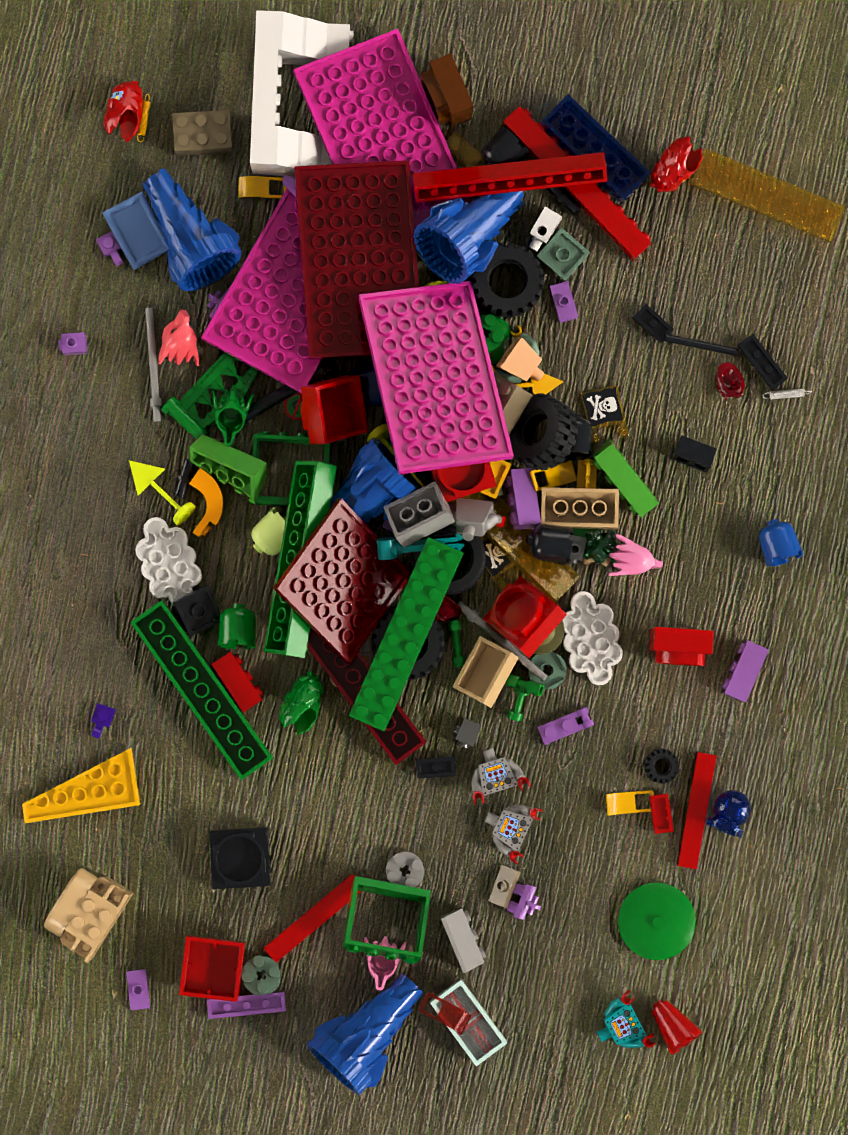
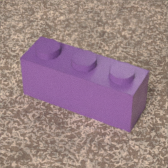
(522, 499)
(744, 671)

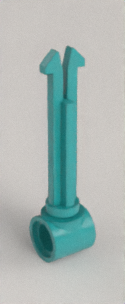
(388, 548)

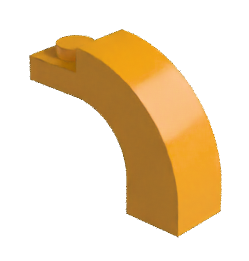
(215, 502)

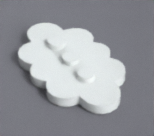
(167, 560)
(591, 638)

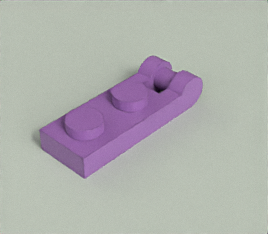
(564, 726)

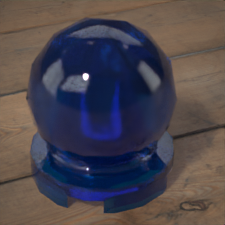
(730, 811)

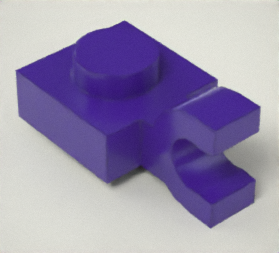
(102, 717)

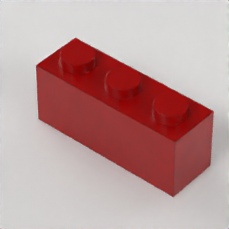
(238, 681)

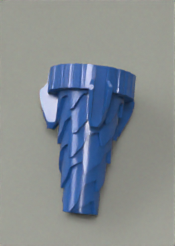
(459, 234)
(197, 249)
(374, 482)
(354, 1044)

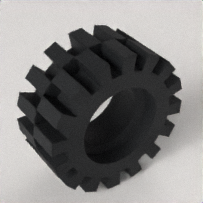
(673, 766)

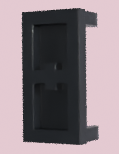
(694, 454)

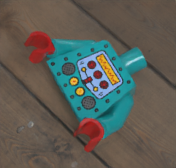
(624, 1025)

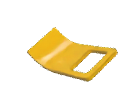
(256, 187)
(556, 476)
(624, 802)

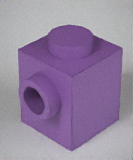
(73, 344)

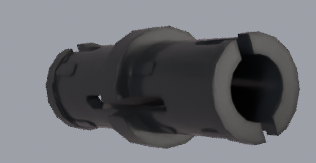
(565, 199)
(184, 479)

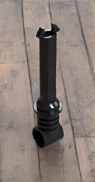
(326, 370)

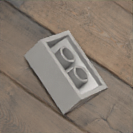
(419, 514)
(463, 939)

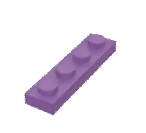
(247, 1005)

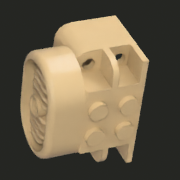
(87, 912)

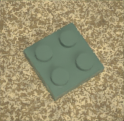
(563, 254)

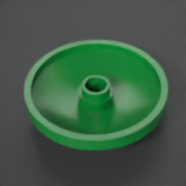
(656, 921)

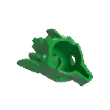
(230, 414)

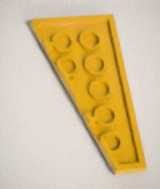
(95, 790)

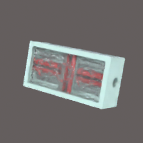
(481, 1035)

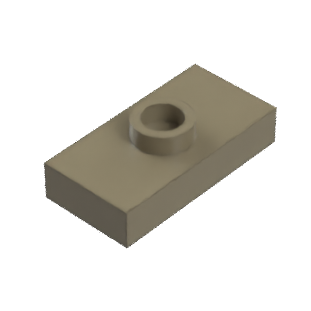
(504, 886)

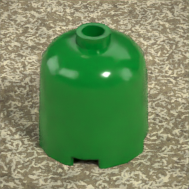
(237, 628)

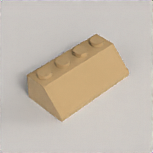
(580, 508)

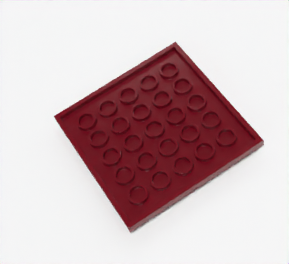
(341, 582)

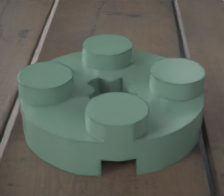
(557, 674)
(261, 986)

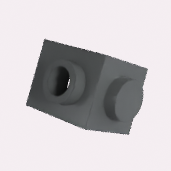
(577, 549)
(467, 733)

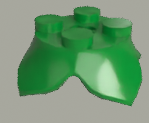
(498, 334)

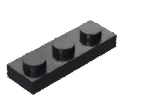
(762, 362)

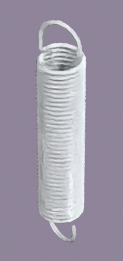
(793, 393)

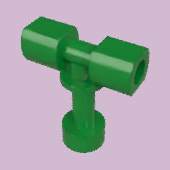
(522, 689)

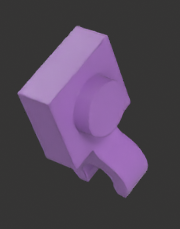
(110, 246)

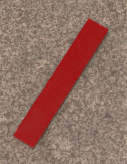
(697, 810)
(310, 920)

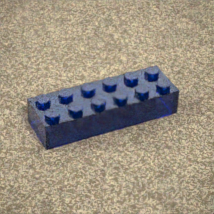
(584, 135)

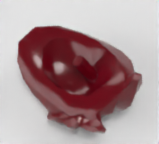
(729, 381)
(448, 610)

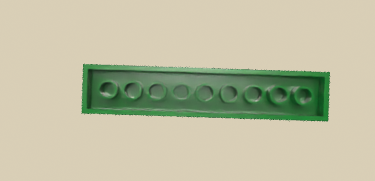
(306, 508)
(406, 634)
(202, 690)

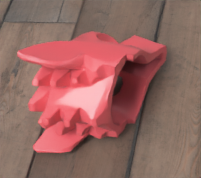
(179, 343)

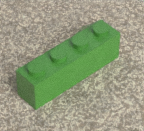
(230, 466)
(624, 478)

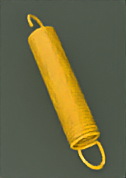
(145, 114)

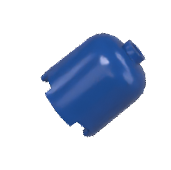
(779, 543)

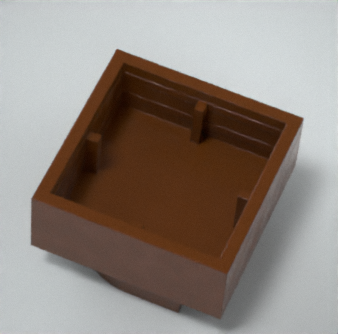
(447, 92)

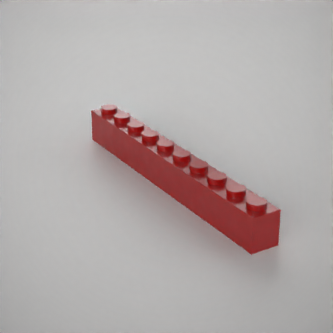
(510, 177)
(589, 196)

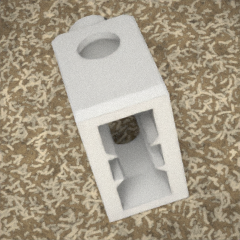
(550, 221)

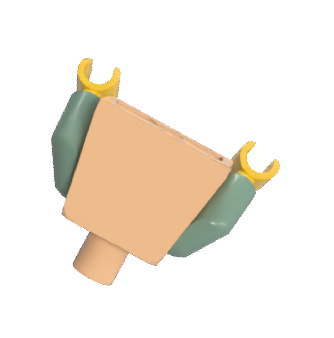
(520, 359)

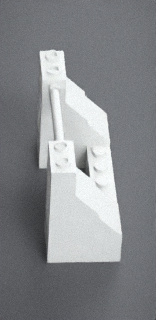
(279, 41)

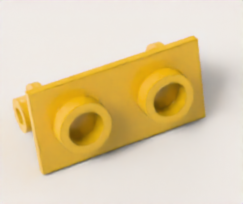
(586, 474)

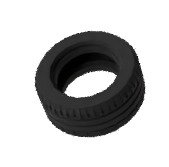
(476, 566)

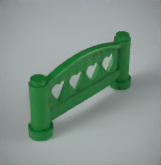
(185, 410)

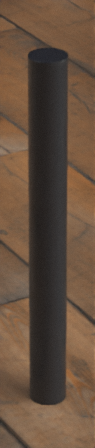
(701, 345)

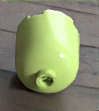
(269, 533)

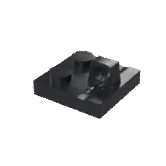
(197, 610)

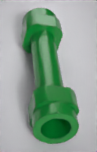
(454, 627)

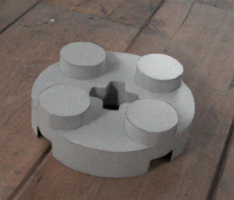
(400, 860)

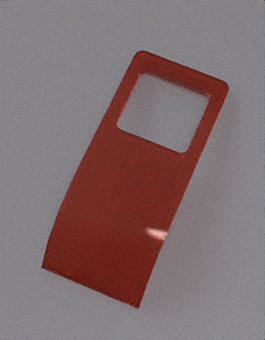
(448, 1015)

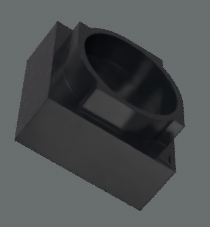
(240, 858)

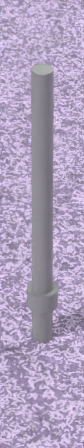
(155, 401)
(473, 616)

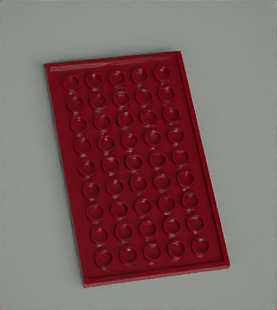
(352, 243)

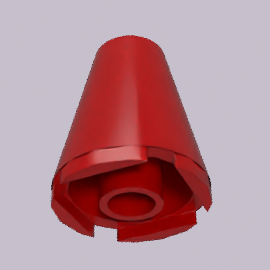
(674, 1026)

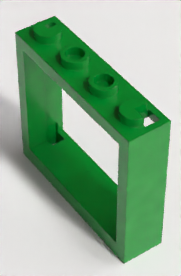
(282, 437)
(390, 890)

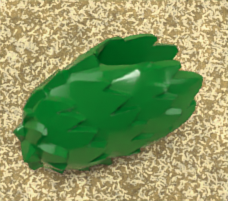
(302, 703)

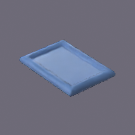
(136, 230)

